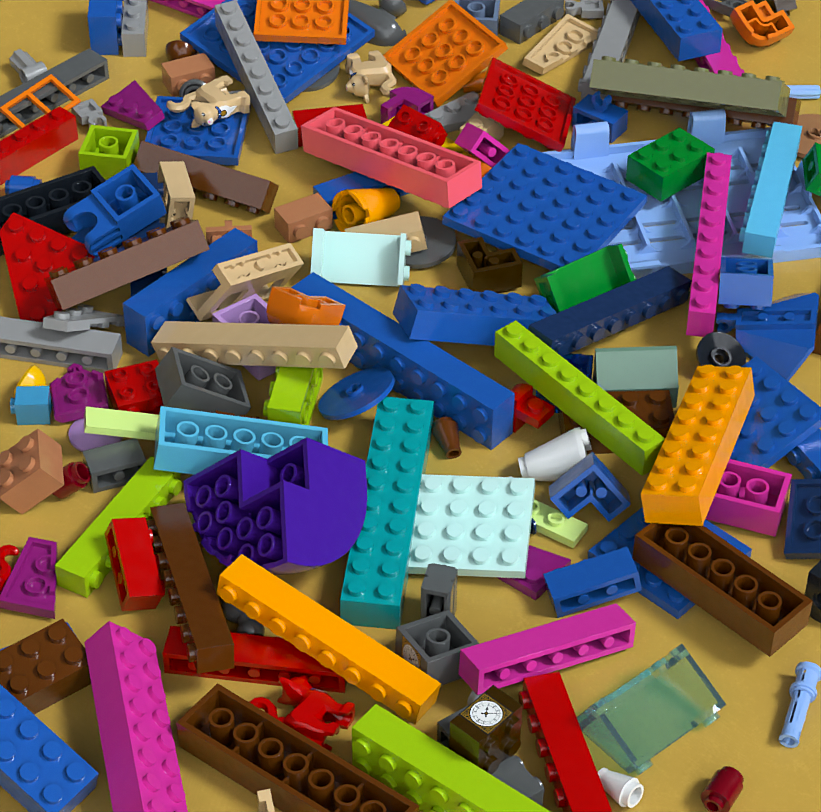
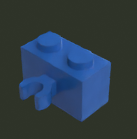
(594, 109)

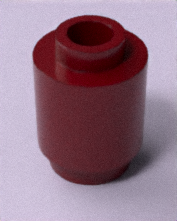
(75, 478)
(722, 790)

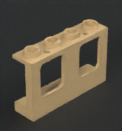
(246, 277)

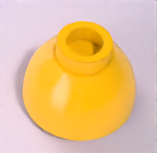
(32, 377)

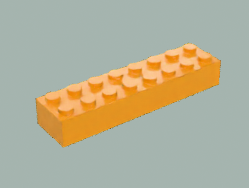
(698, 446)

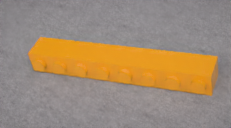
(328, 639)

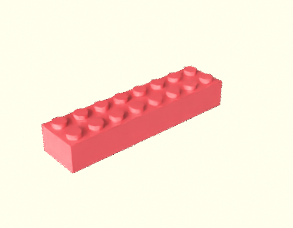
(392, 157)

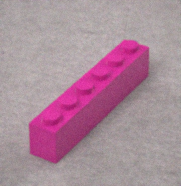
(546, 648)

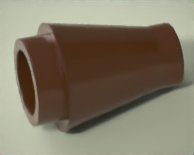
(447, 435)

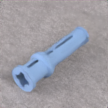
(802, 693)

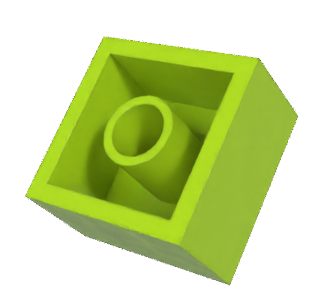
(109, 149)

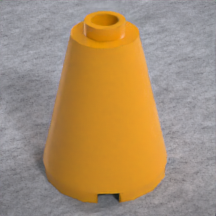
(364, 206)

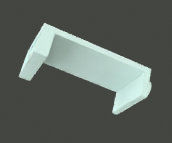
(360, 258)

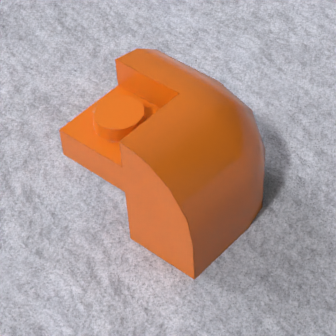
(759, 23)
(293, 307)

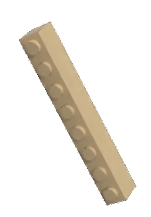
(260, 343)

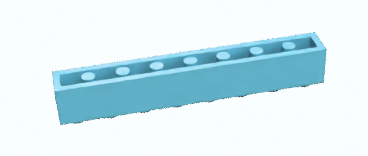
(770, 189)

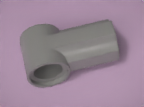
(26, 65)

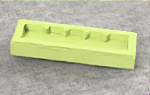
(557, 526)

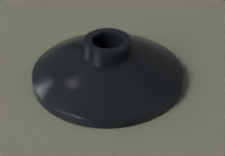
(722, 347)

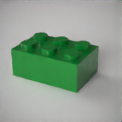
(668, 164)

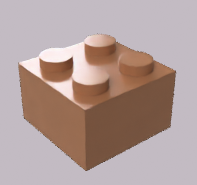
(30, 471)

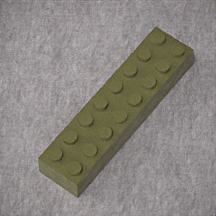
(690, 87)

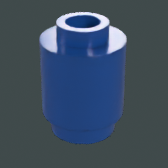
(20, 182)

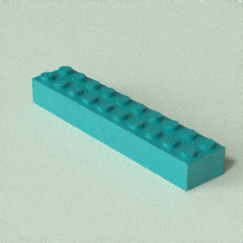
(380, 557)

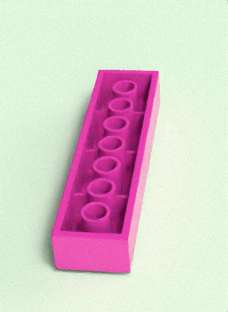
(133, 722)

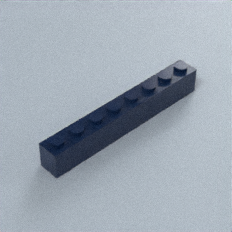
(612, 311)

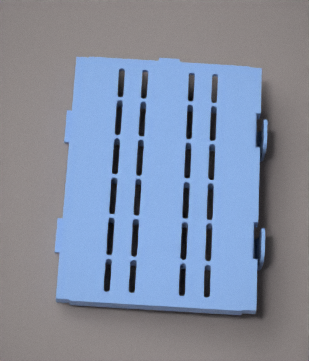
(793, 243)

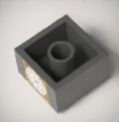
(434, 645)

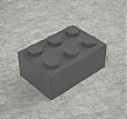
(200, 384)

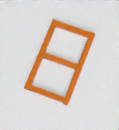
(29, 94)

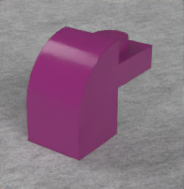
(409, 96)

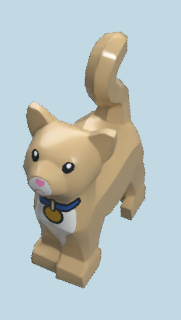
(370, 73)
(212, 102)

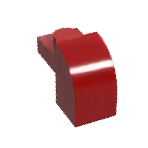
(529, 408)

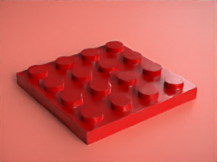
(525, 105)

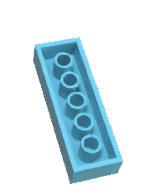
(197, 439)

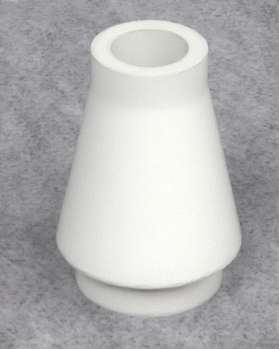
(622, 788)

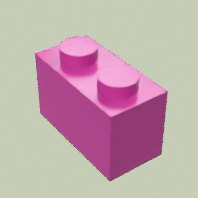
(481, 145)

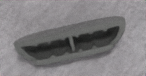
(386, 28)

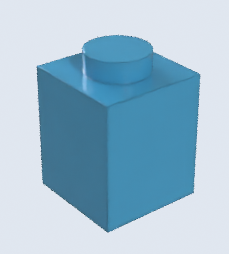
(32, 405)

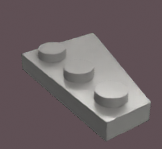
(456, 112)
(81, 319)

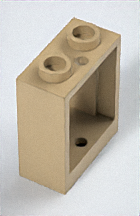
(178, 191)

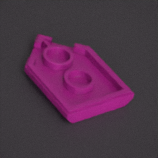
(76, 392)

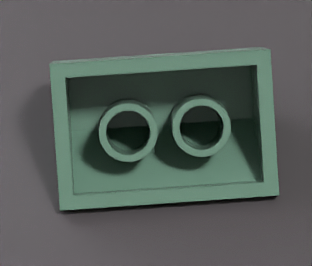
(637, 369)

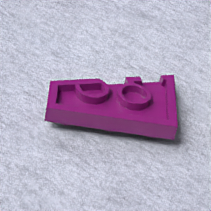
(134, 107)
(33, 580)

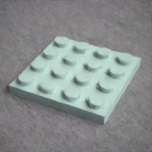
(473, 525)

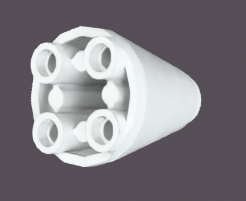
(556, 456)

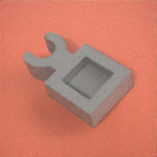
(586, 8)
(89, 113)

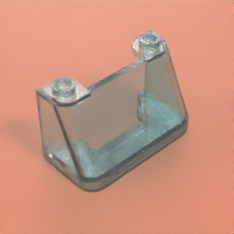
(652, 711)

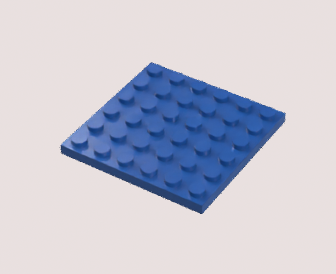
(291, 64)
(545, 208)

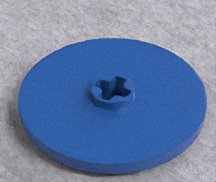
(356, 393)

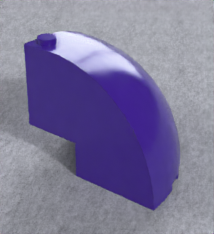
(282, 509)

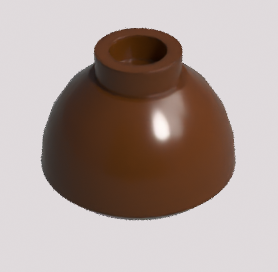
(179, 49)

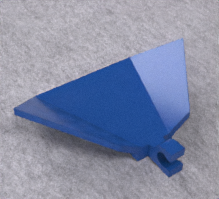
(779, 334)

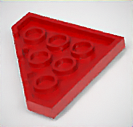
(30, 255)

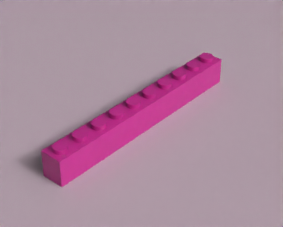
(709, 245)

